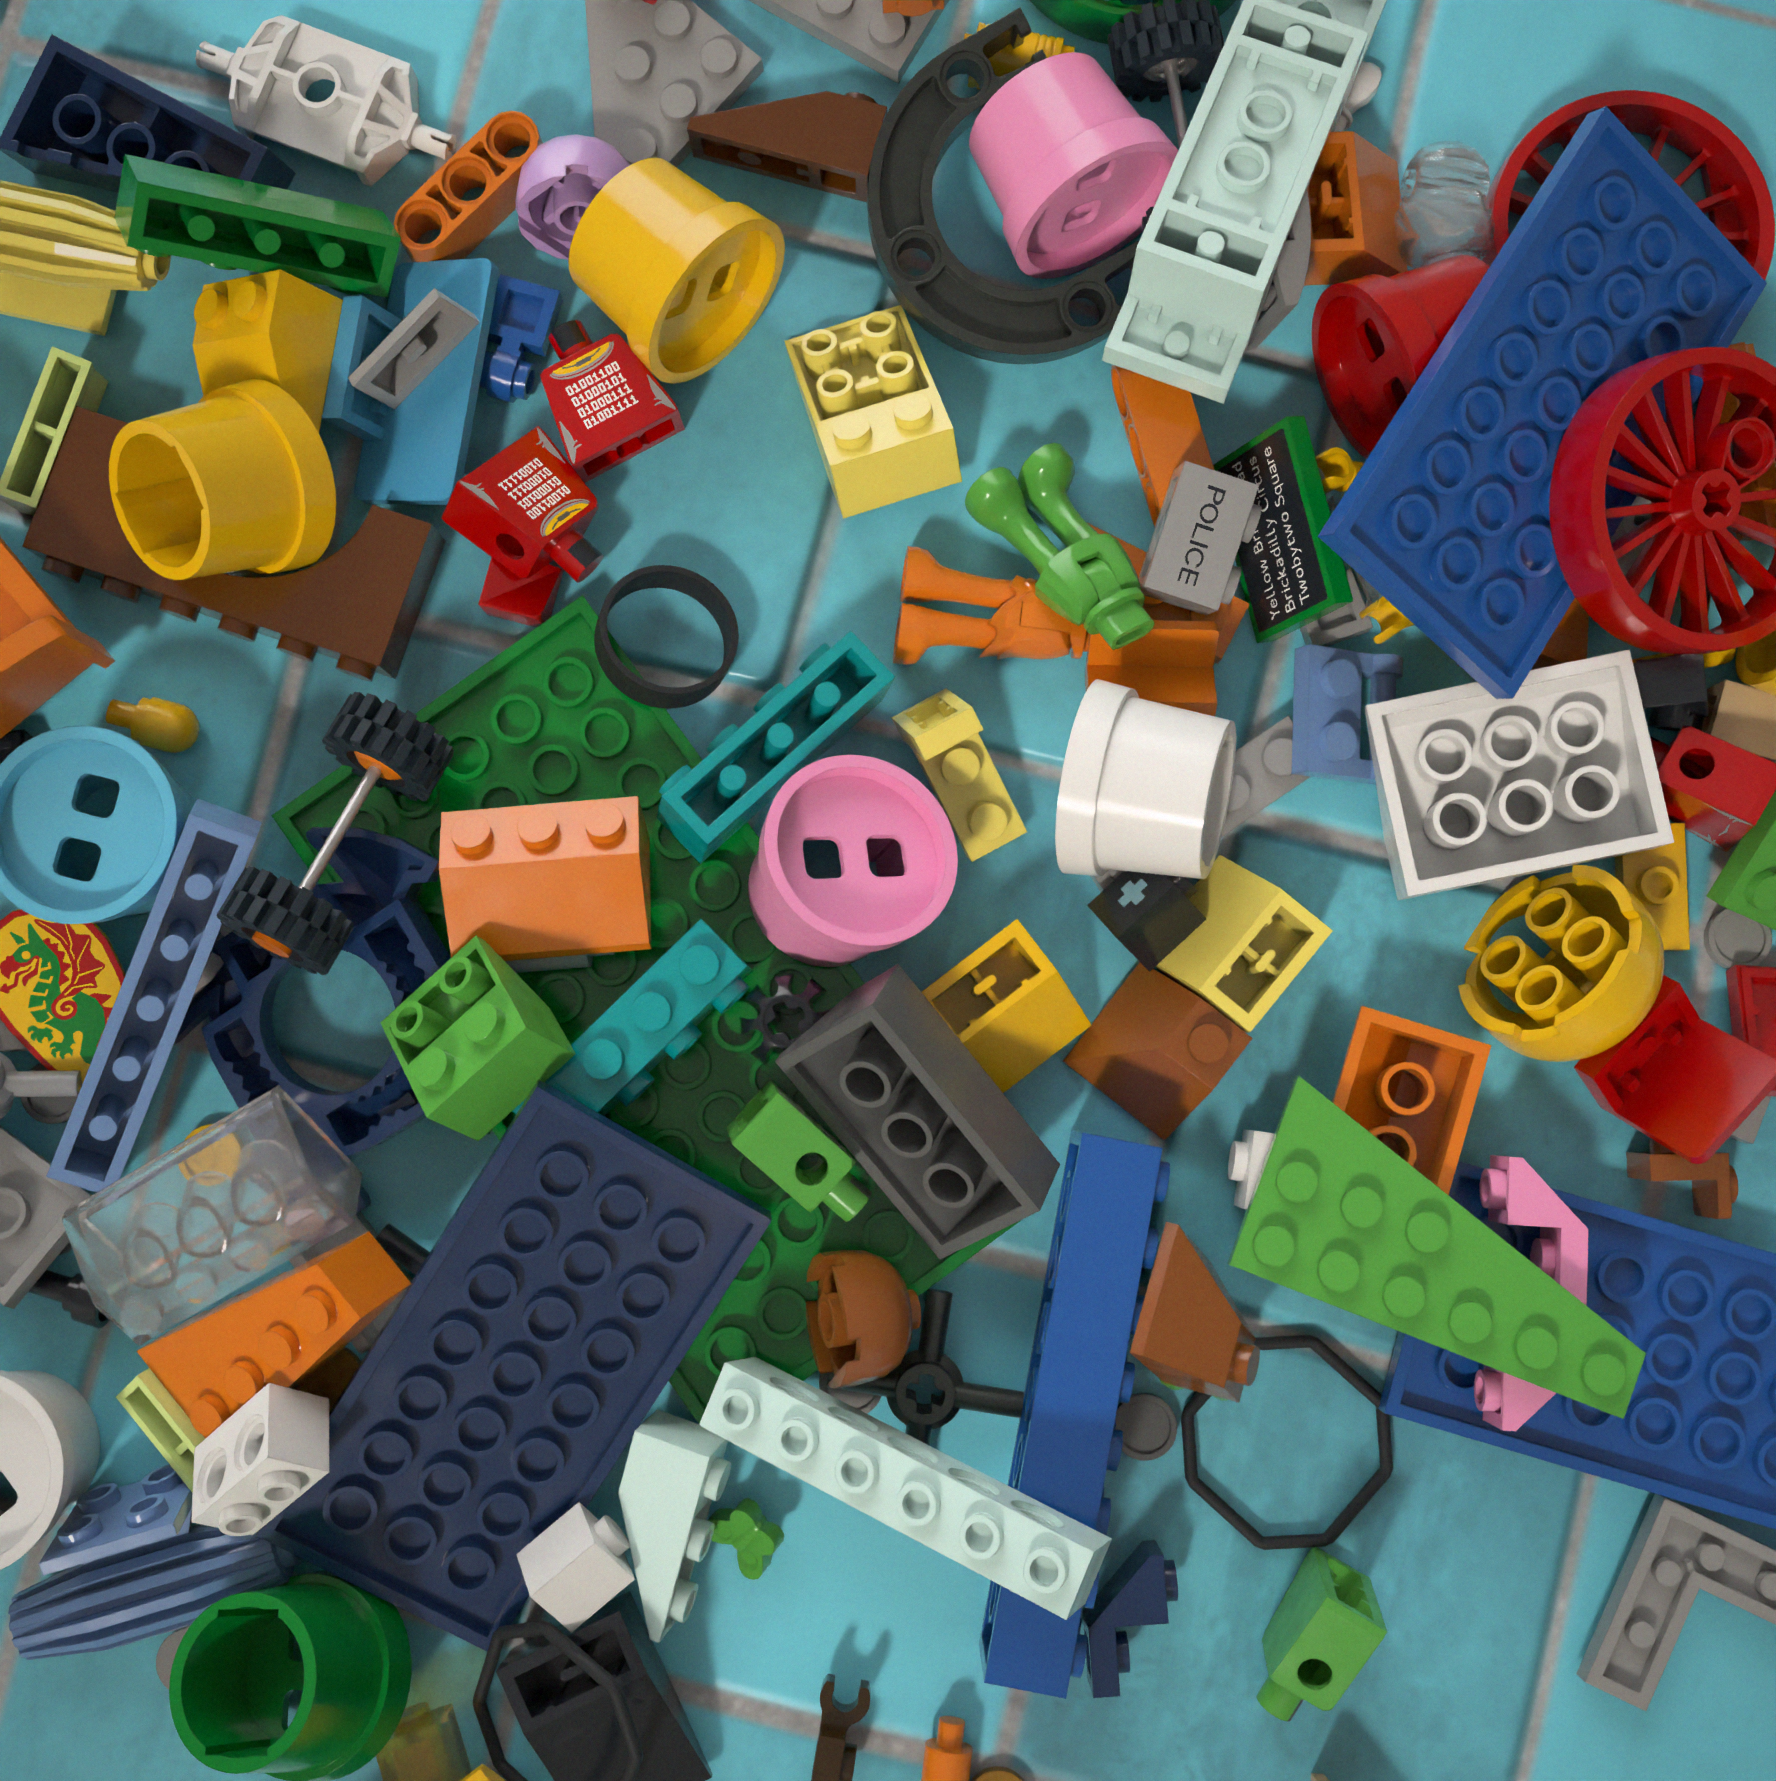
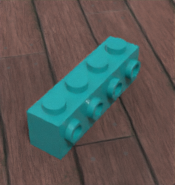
(783, 736)
(652, 1021)

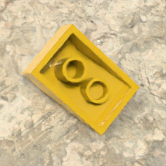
(268, 331)

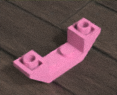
(1522, 1197)

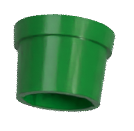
(240, 1669)

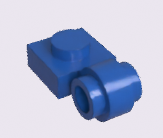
(519, 323)

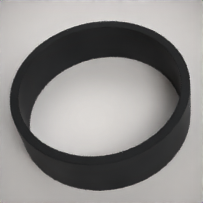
(692, 585)

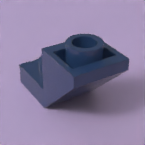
(1130, 1598)

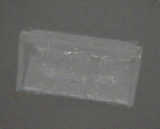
(211, 1215)

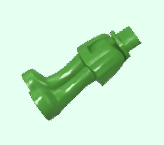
(1088, 579)

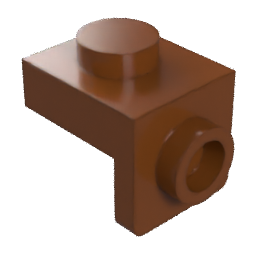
(1712, 1182)

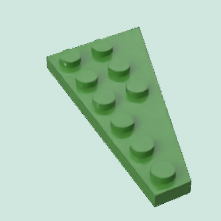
(1384, 1242)

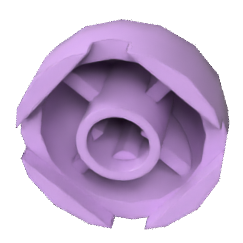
(559, 186)

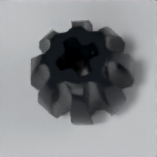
(770, 1016)

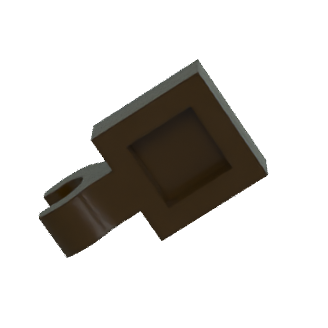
(833, 1756)

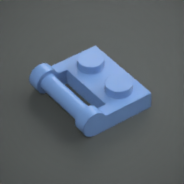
(1330, 709)

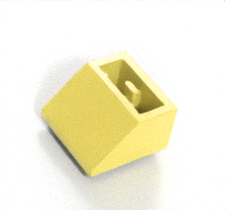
(1246, 946)

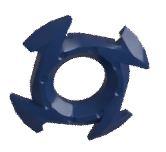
(389, 933)

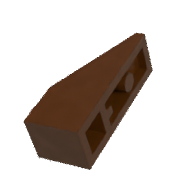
(803, 140)

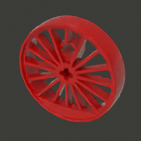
(1732, 180)
(1691, 495)

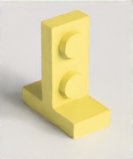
(960, 771)

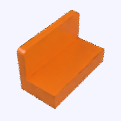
(1164, 666)

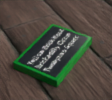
(1286, 566)

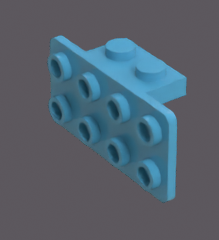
(423, 444)

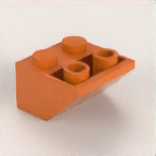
(1353, 212)

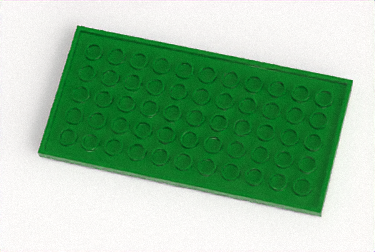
(556, 730)

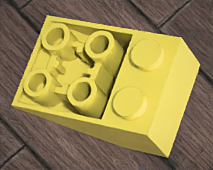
(874, 411)

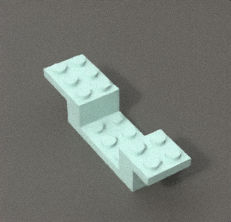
(1238, 190)

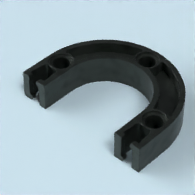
(949, 298)

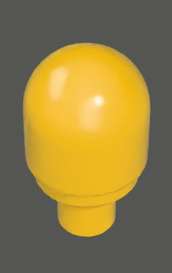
(156, 723)

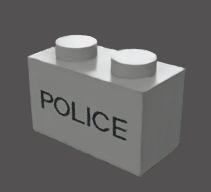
(1199, 539)

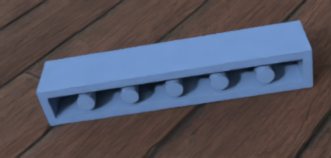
(154, 997)

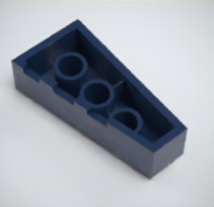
(87, 115)

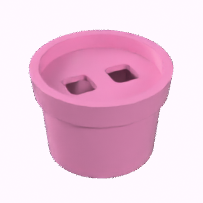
(1068, 164)
(872, 816)

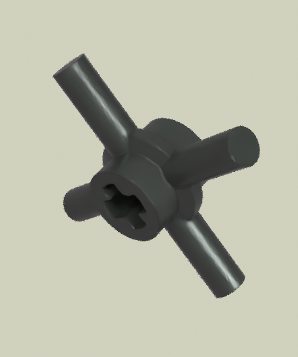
(931, 1360)

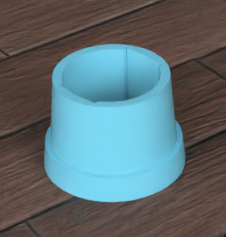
(39, 812)

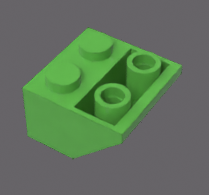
(475, 1041)

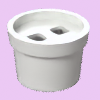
(1142, 786)
(44, 1453)

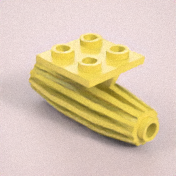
(66, 259)

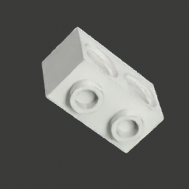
(260, 1460)

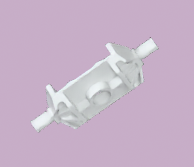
(360, 127)

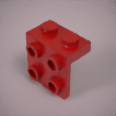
(1680, 1078)

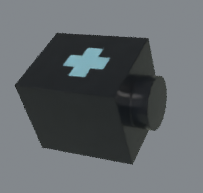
(1148, 913)

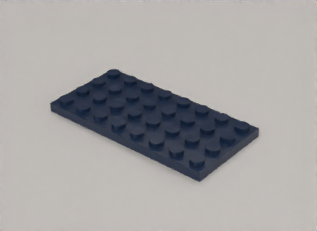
(517, 1364)

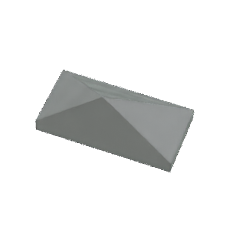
(413, 349)

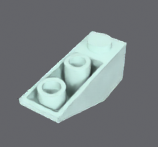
(665, 1505)

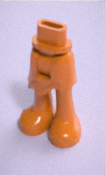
(1017, 629)

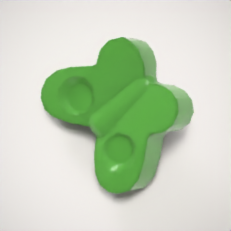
(749, 1534)

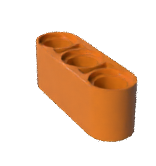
(476, 164)
(1159, 430)

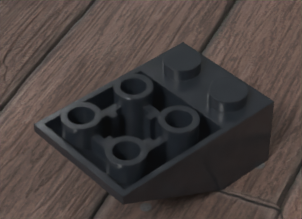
(572, 1715)

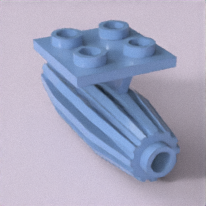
(136, 1570)

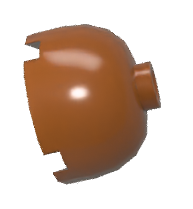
(860, 1316)

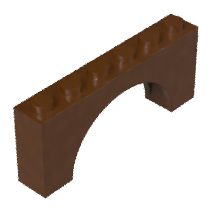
(347, 607)

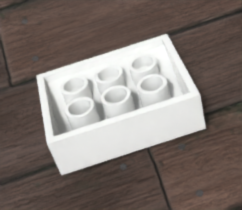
(1517, 783)

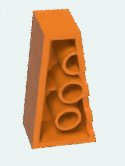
(274, 1331)

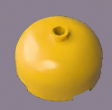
(1591, 983)

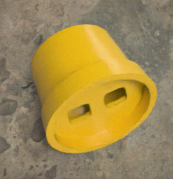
(675, 267)
(225, 485)

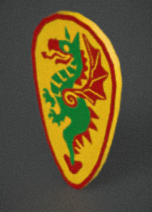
(57, 988)

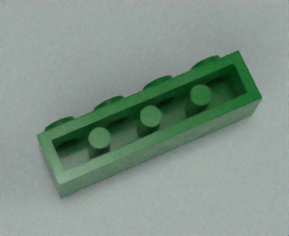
(254, 227)

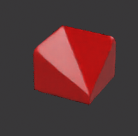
(517, 598)

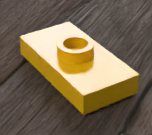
(1660, 884)

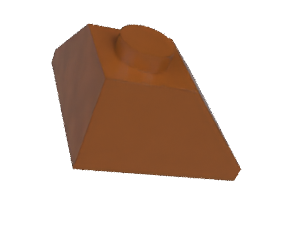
(1157, 1050)
(1191, 1325)

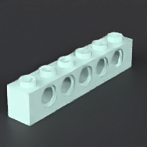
(907, 1485)

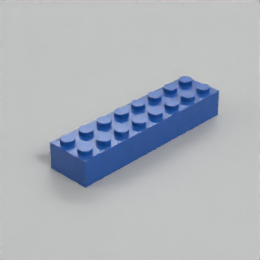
(1075, 1387)

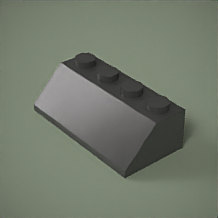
(920, 1114)

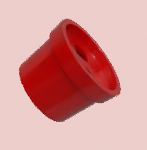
(1380, 335)

